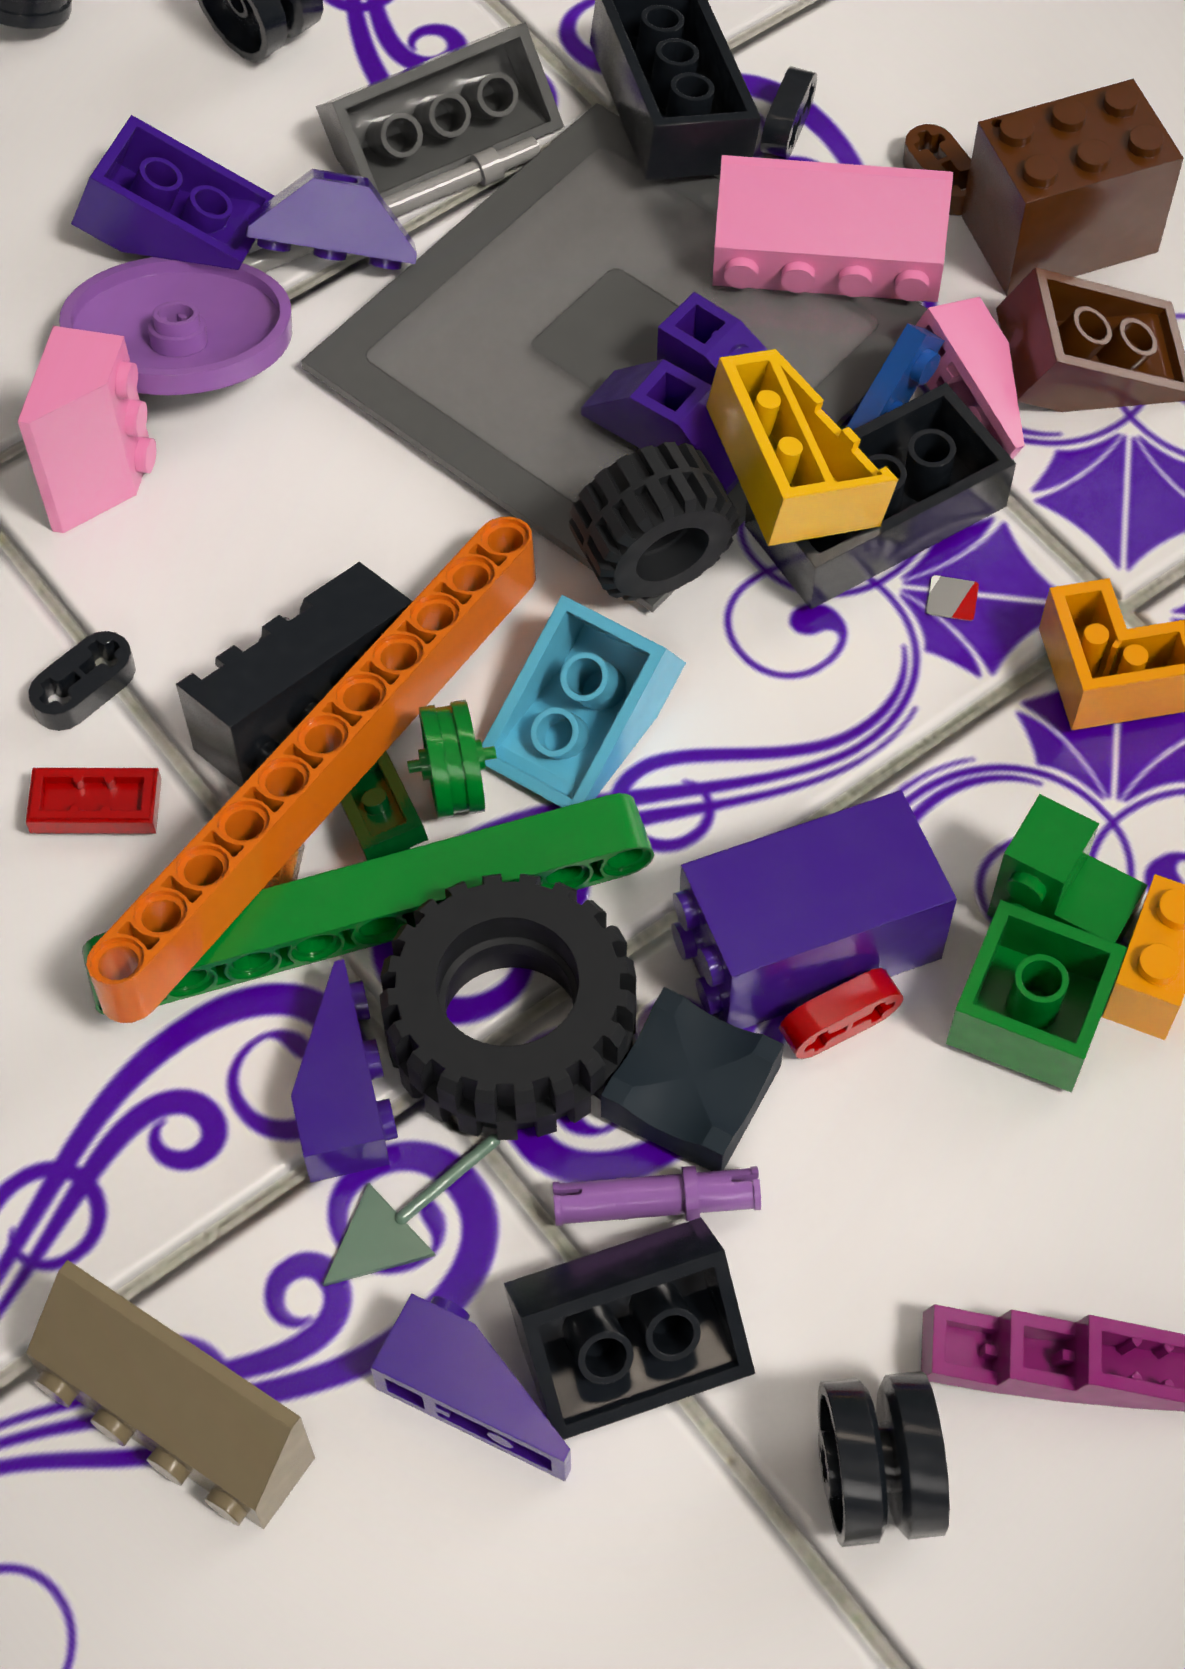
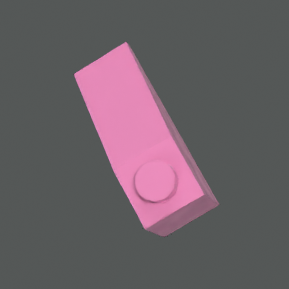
(977, 367)

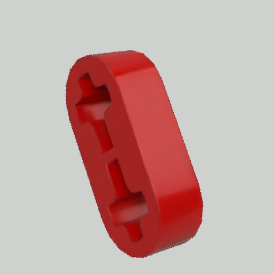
(841, 1013)

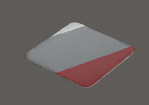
(952, 598)

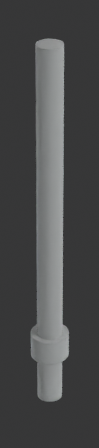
(484, 167)

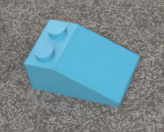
(580, 705)

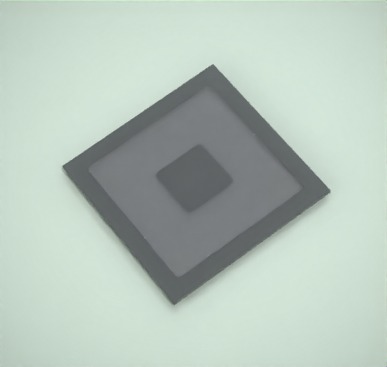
(549, 293)

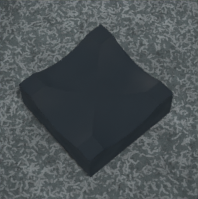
(691, 1082)

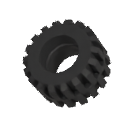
(653, 521)

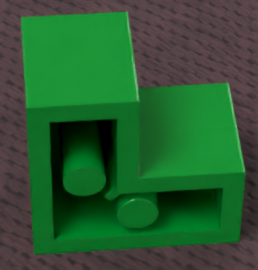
(1054, 876)

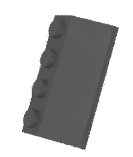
(442, 111)

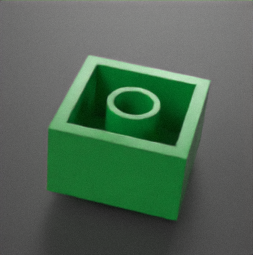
(1035, 995)

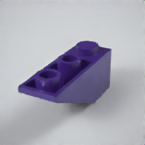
(700, 335)
(334, 1094)

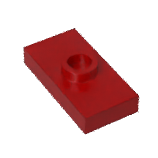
(94, 800)

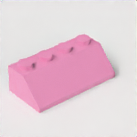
(831, 228)

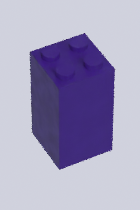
(811, 910)

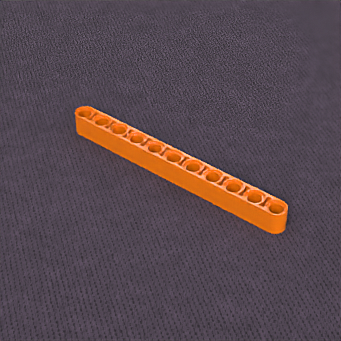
(309, 773)

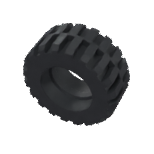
(493, 930)

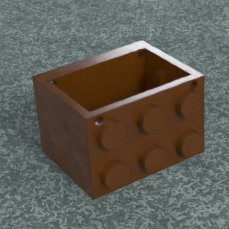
(1071, 184)

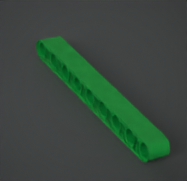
(374, 898)

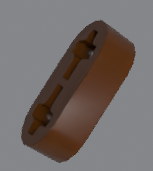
(950, 157)

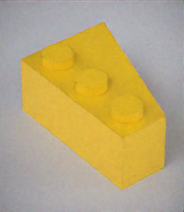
(790, 456)

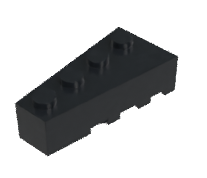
(267, 690)

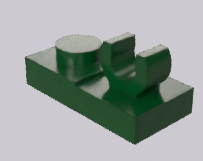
(382, 812)

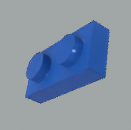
(906, 367)

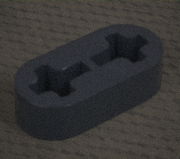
(788, 112)
(82, 680)

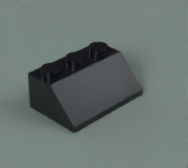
(630, 1328)

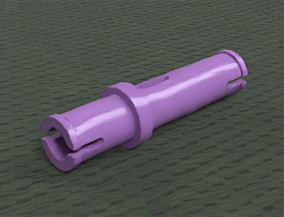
(657, 1196)

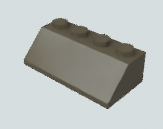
(167, 1398)

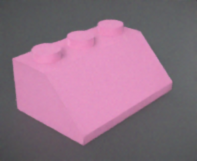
(85, 426)

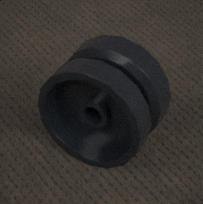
(260, 26)
(883, 1458)

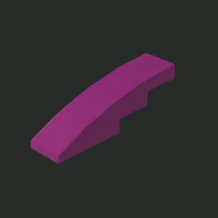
(1055, 1358)

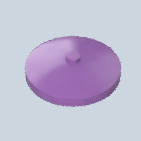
(186, 321)

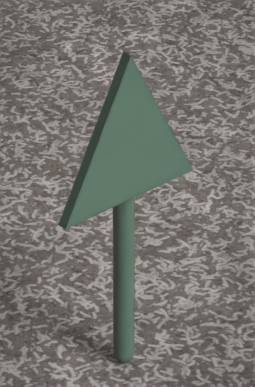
(380, 1235)

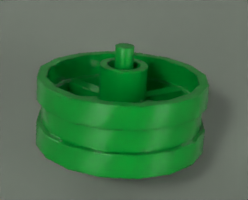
(452, 759)

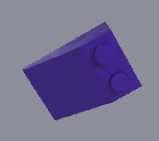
(168, 201)

